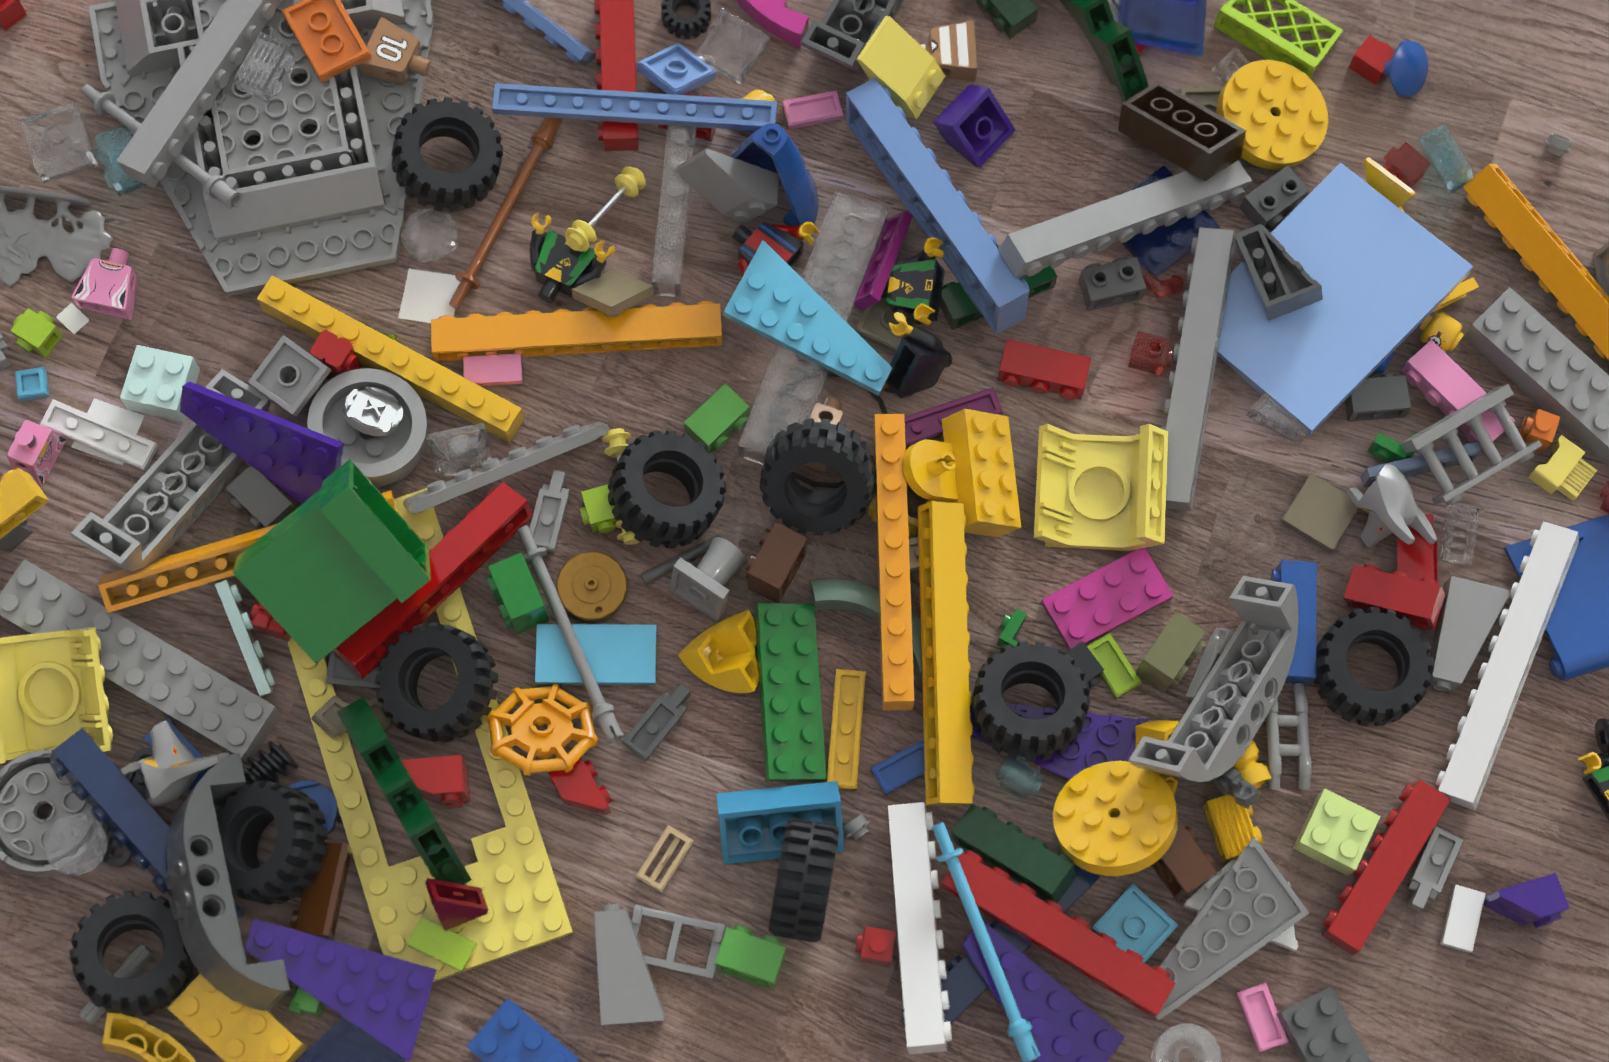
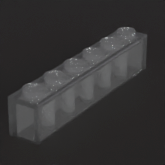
(673, 213)

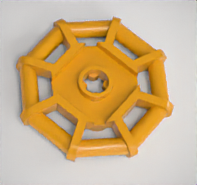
(541, 743)

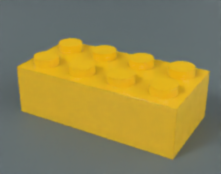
(235, 1029)

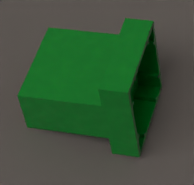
(334, 562)

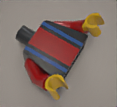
(781, 238)

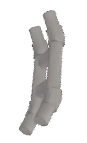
(1301, 749)

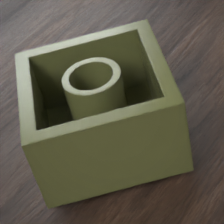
(1166, 659)

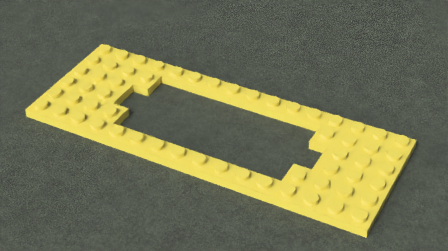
(511, 860)

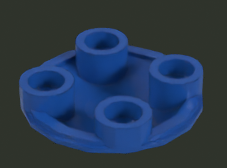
(1407, 68)

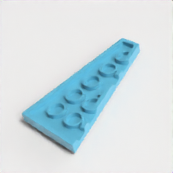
(790, 313)

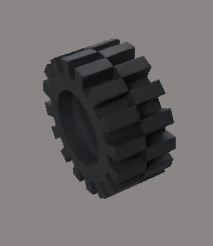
(686, 26)

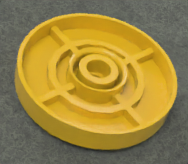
(1293, 97)
(1119, 844)

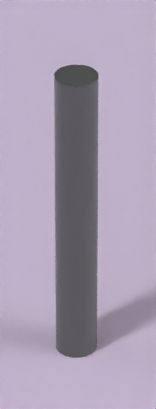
(667, 566)

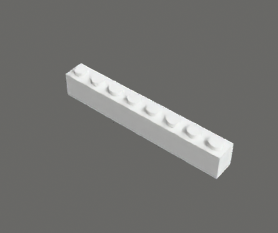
(917, 929)

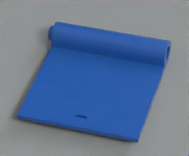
(1581, 613)

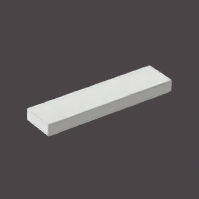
(99, 435)

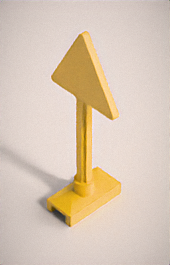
(1398, 194)

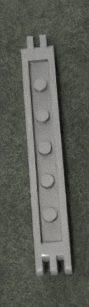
(497, 469)

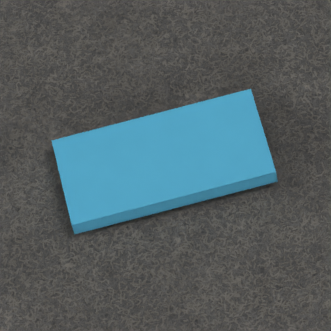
(614, 652)

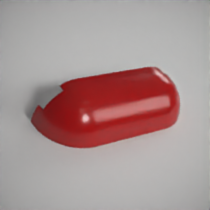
(1418, 559)

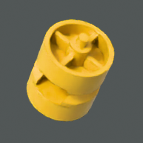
(1252, 772)

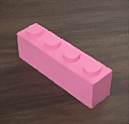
(1448, 387)

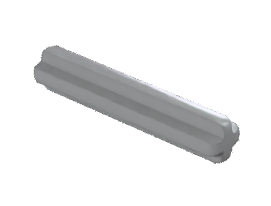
(127, 970)

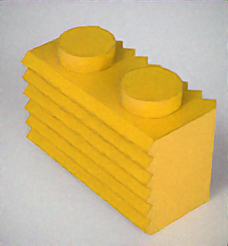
(1230, 826)

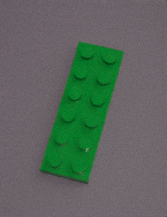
(790, 693)

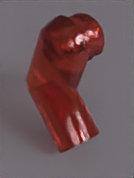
(1163, 287)

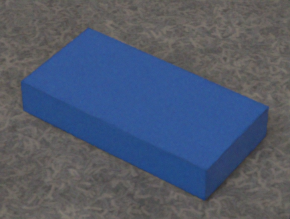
(900, 768)

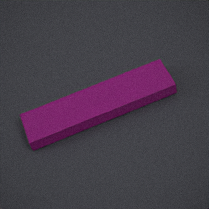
(883, 260)
(928, 423)

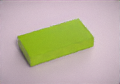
(1117, 672)
(441, 945)

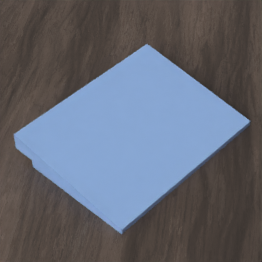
(1377, 285)

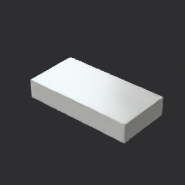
(1462, 918)

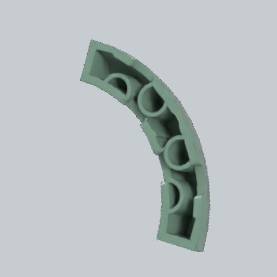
(862, 598)

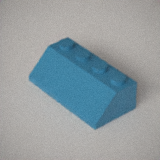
(756, 819)

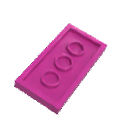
(1107, 598)

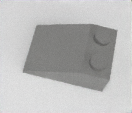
(731, 184)

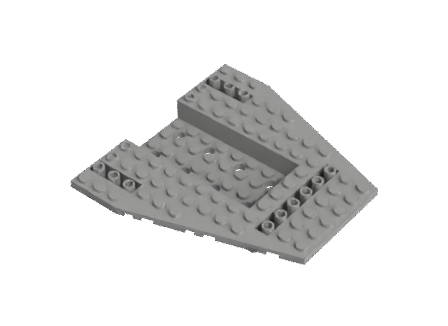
(307, 199)

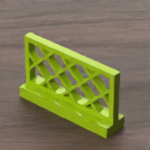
(1268, 41)

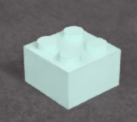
(157, 382)

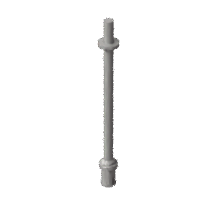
(214, 185)
(603, 711)

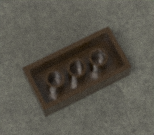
(1181, 130)

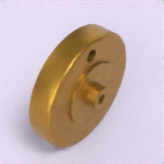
(592, 586)

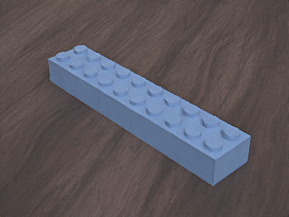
(936, 205)

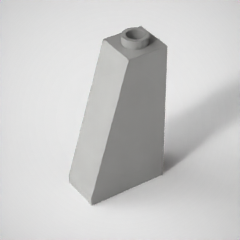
(1462, 628)
(623, 974)

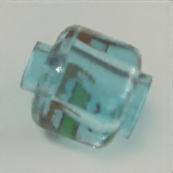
(1020, 777)

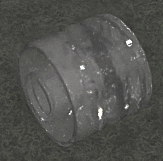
(1186, 1036)

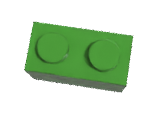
(718, 419)

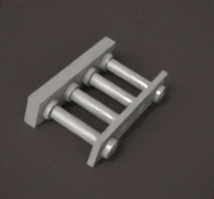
(1447, 429)

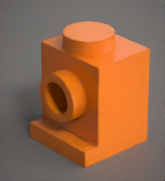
(1540, 428)

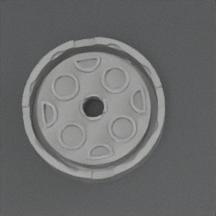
(383, 457)
(24, 787)

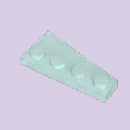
(242, 627)

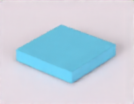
(1136, 923)

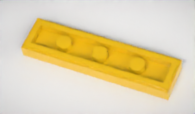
(846, 728)

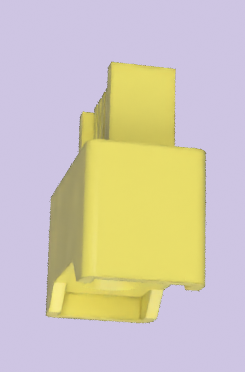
(1564, 470)

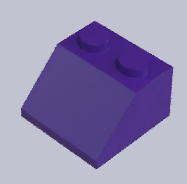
(974, 124)
(1530, 902)

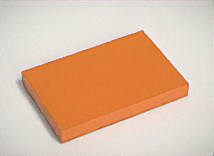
(326, 36)

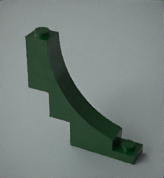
(1111, 43)
(402, 793)

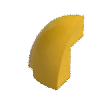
(725, 654)

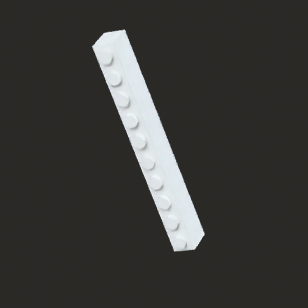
(1508, 665)

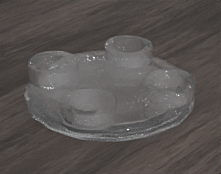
(429, 234)
(75, 844)

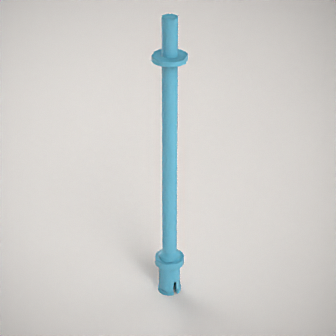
(1018, 1027)

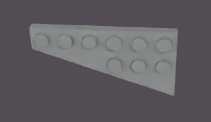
(1236, 920)

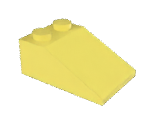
(901, 66)

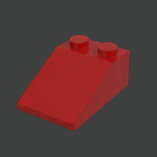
(441, 779)

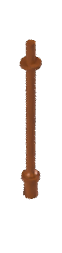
(541, 141)

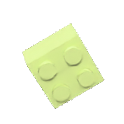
(1336, 832)

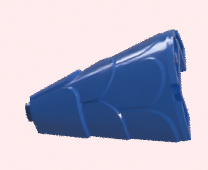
(776, 151)

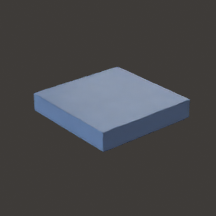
(676, 70)

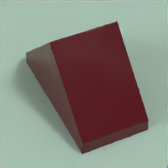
(455, 902)

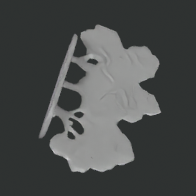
(28, 238)

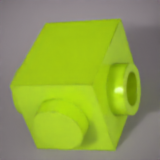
(36, 332)
(598, 510)

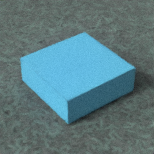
(32, 384)

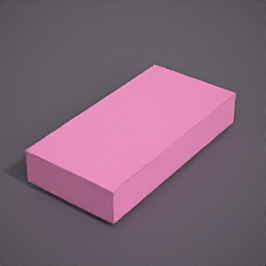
(812, 109)
(494, 369)
(1262, 1017)

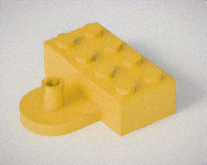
(970, 469)

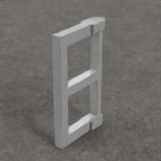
(718, 928)

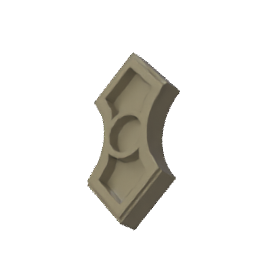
(331, 723)

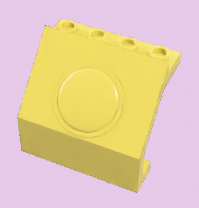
(1101, 489)
(51, 691)

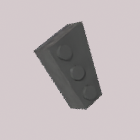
(1275, 275)

